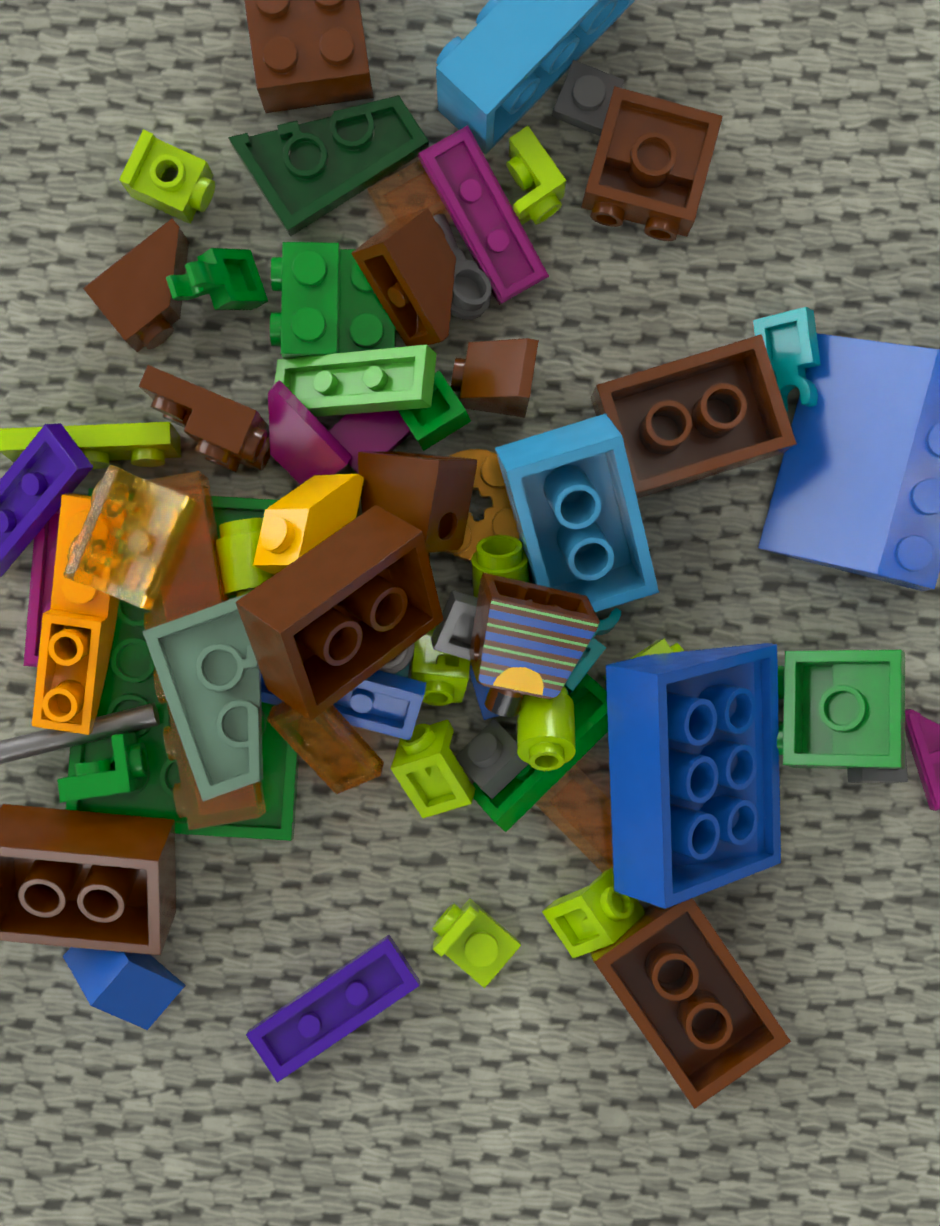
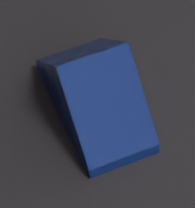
(124, 983)

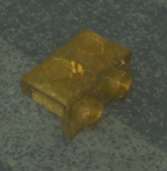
(128, 537)

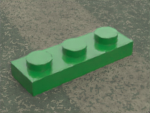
(532, 784)

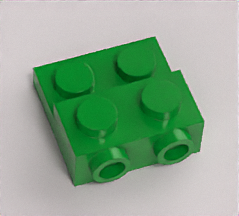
(325, 303)
(842, 709)

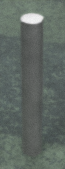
(104, 727)

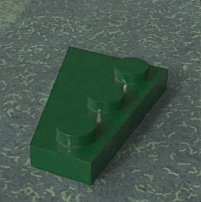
(329, 160)

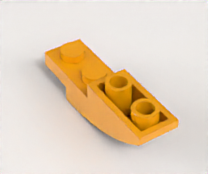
(73, 638)

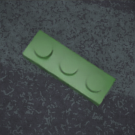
(361, 380)

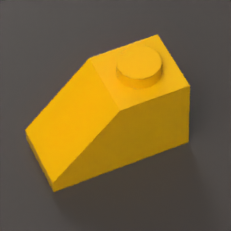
(306, 518)

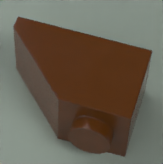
(412, 276)
(136, 290)
(496, 376)

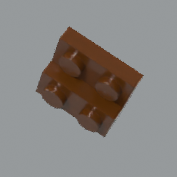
(651, 164)
(222, 428)

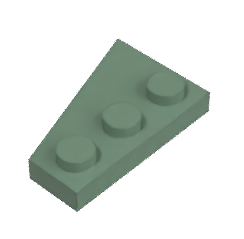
(212, 695)

